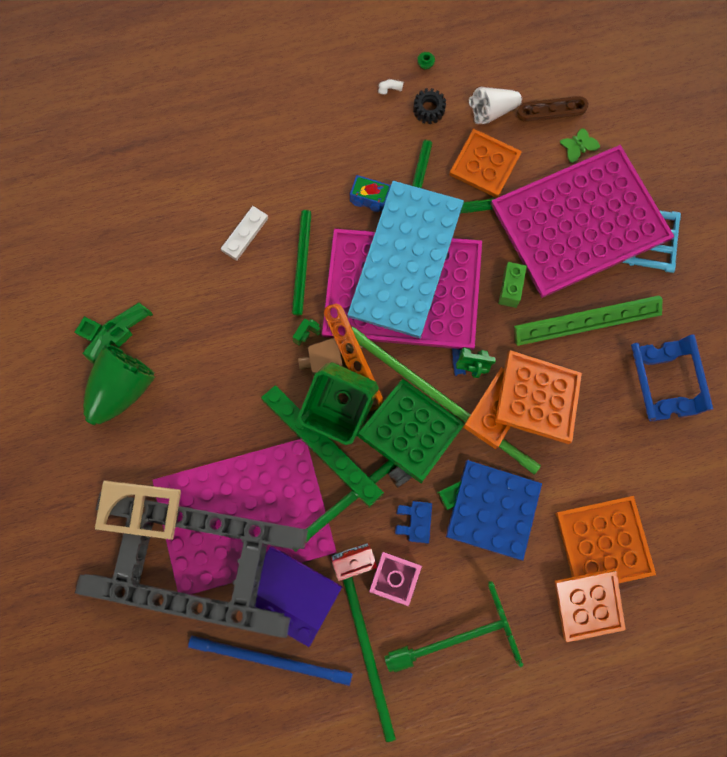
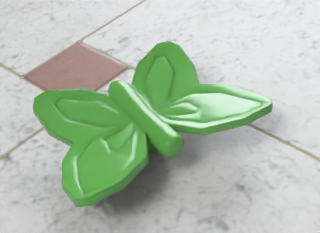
(579, 143)

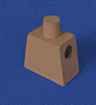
(321, 354)

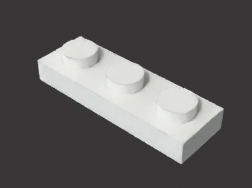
(244, 233)

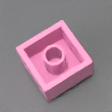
(395, 579)

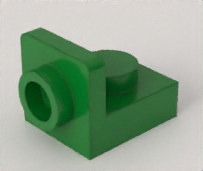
(303, 333)

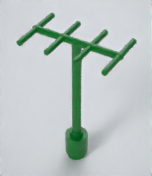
(404, 657)

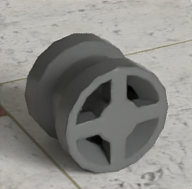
(399, 476)

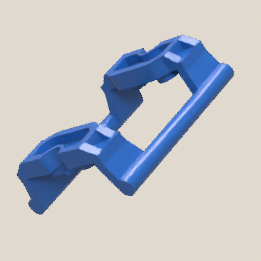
(670, 351)

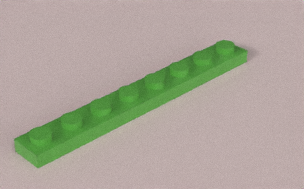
(588, 320)

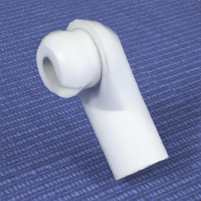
(390, 84)

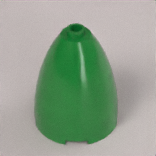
(114, 384)

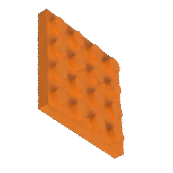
(539, 397)
(606, 539)

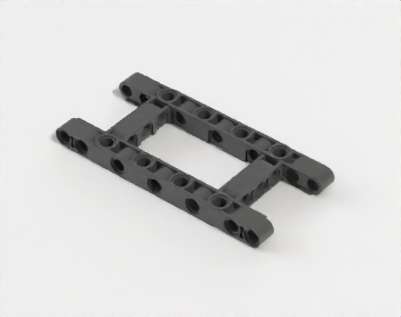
(133, 554)

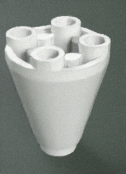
(493, 103)

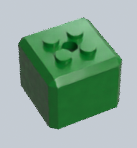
(327, 414)

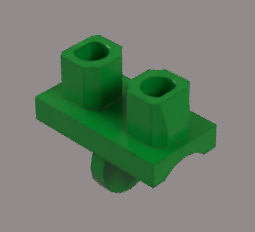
(475, 363)

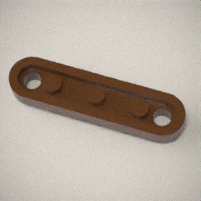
(552, 108)

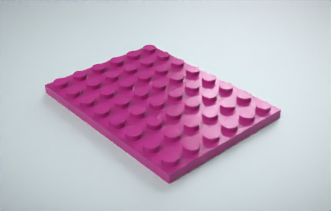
(581, 220)
(453, 308)
(262, 486)

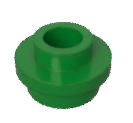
(426, 64)

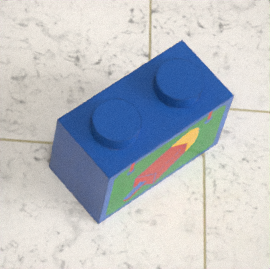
(369, 193)

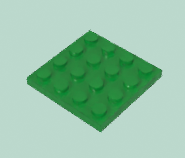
(411, 430)

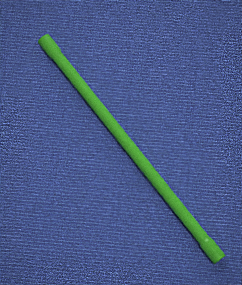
(524, 460)

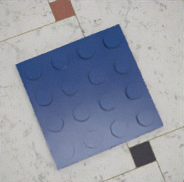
(494, 510)

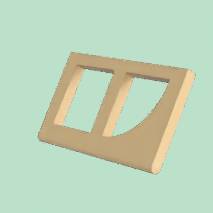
(115, 491)

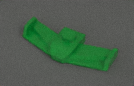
(116, 330)

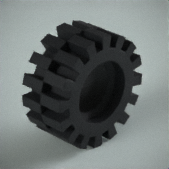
(433, 97)

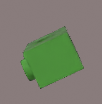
(512, 285)

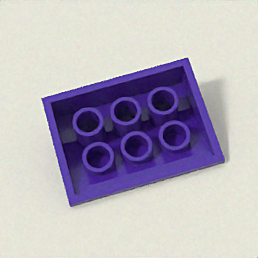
(297, 593)

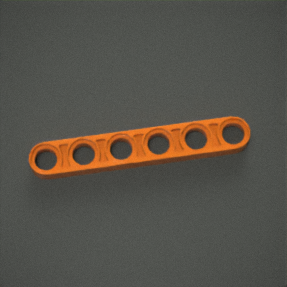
(342, 341)

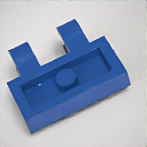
(419, 521)

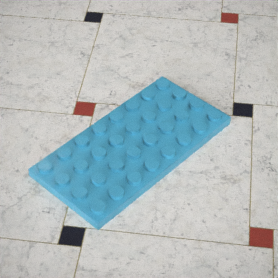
(405, 259)

